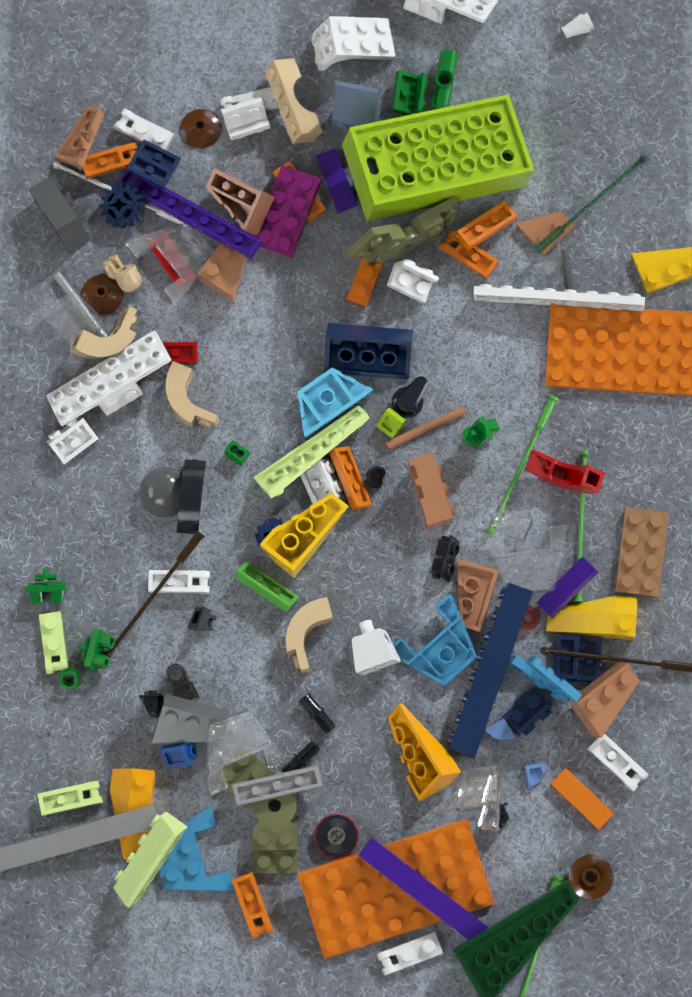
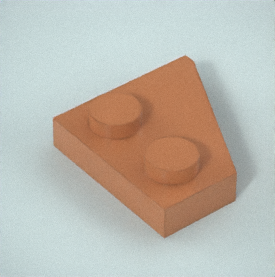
(538, 228)

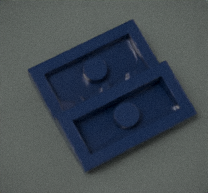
(153, 164)
(578, 668)

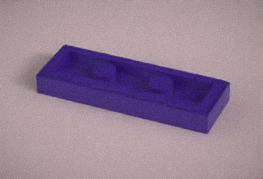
(336, 180)
(567, 587)

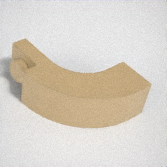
(96, 347)
(176, 388)
(306, 618)

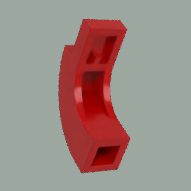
(563, 475)

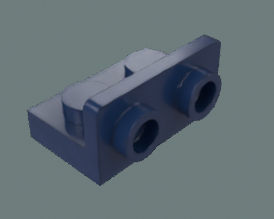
(527, 712)

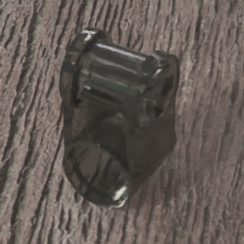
(183, 685)

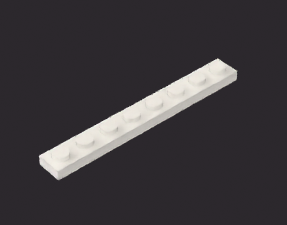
(569, 297)

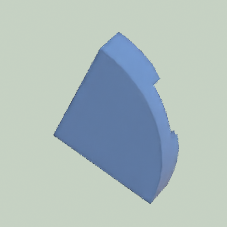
(500, 731)
(534, 773)

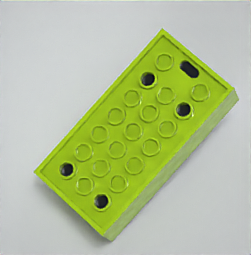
(437, 155)

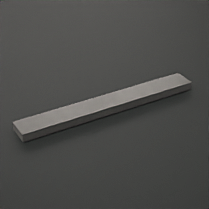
(76, 837)

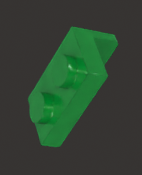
(408, 93)

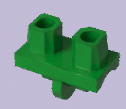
(480, 432)
(56, 588)
(94, 648)

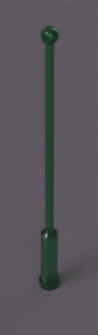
(560, 229)

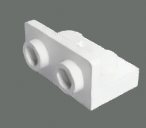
(245, 118)
(411, 280)
(71, 439)
(321, 481)

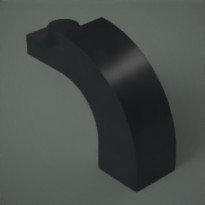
(191, 496)

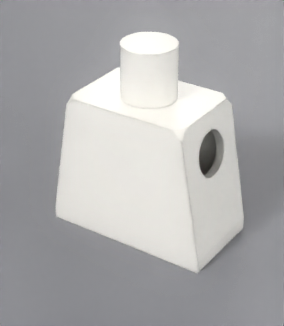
(372, 649)

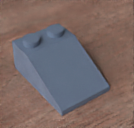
(354, 105)

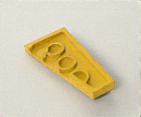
(663, 267)

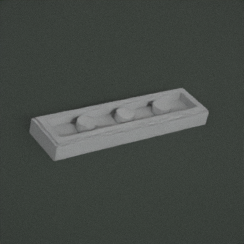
(277, 785)

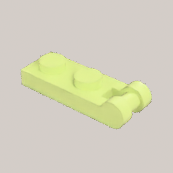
(53, 641)
(69, 798)

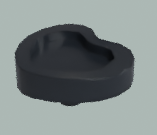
(375, 476)

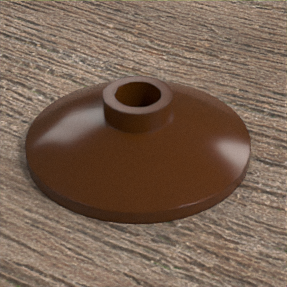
(202, 137)
(103, 303)
(591, 865)

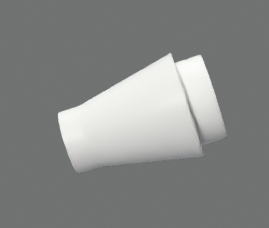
(579, 25)

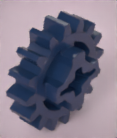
(121, 196)

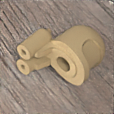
(125, 275)

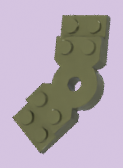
(394, 242)
(274, 834)

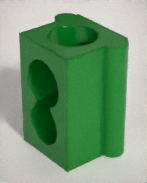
(233, 456)

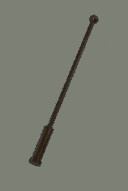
(180, 560)
(669, 665)

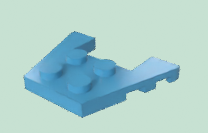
(447, 653)
(545, 678)
(184, 865)

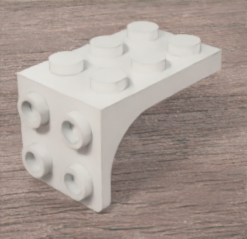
(352, 39)

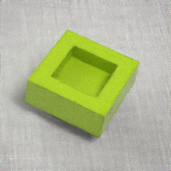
(390, 422)

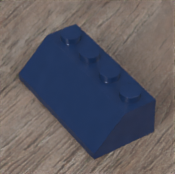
(368, 350)

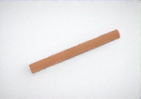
(425, 427)

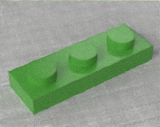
(266, 586)

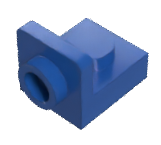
(178, 754)

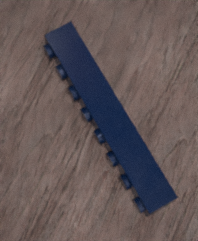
(491, 670)

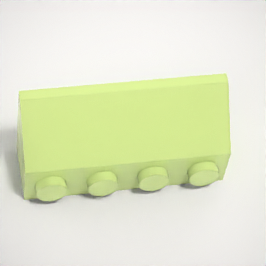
(149, 858)

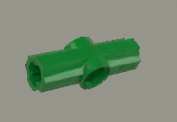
(445, 71)

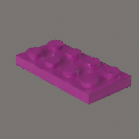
(289, 211)

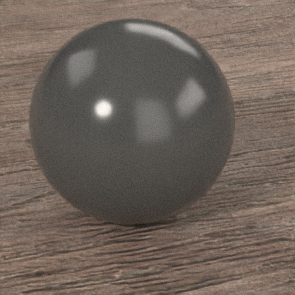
(161, 491)

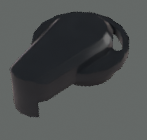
(410, 398)

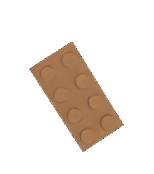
(641, 552)

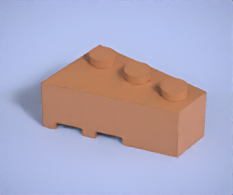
(243, 201)
(224, 271)
(430, 490)
(605, 698)

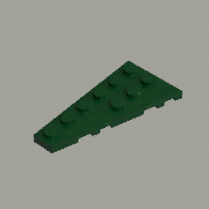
(505, 947)

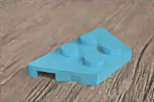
(328, 398)

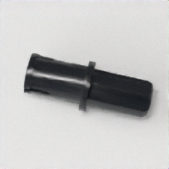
(317, 713)
(302, 757)

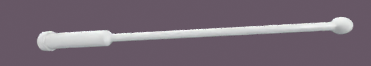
(57, 165)

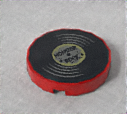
(336, 836)

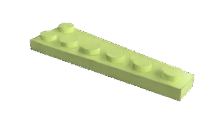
(296, 462)

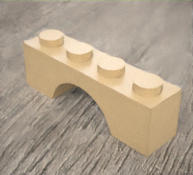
(300, 123)

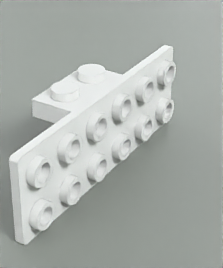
(436, 9)
(111, 381)

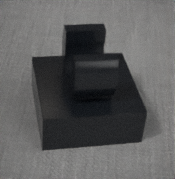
(200, 619)

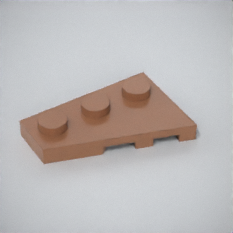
(80, 139)
(475, 593)

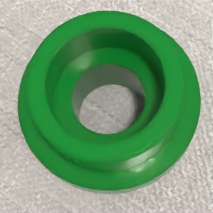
(69, 684)

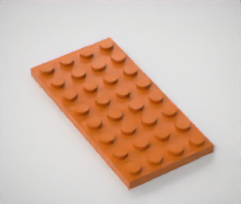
(620, 350)
(360, 906)

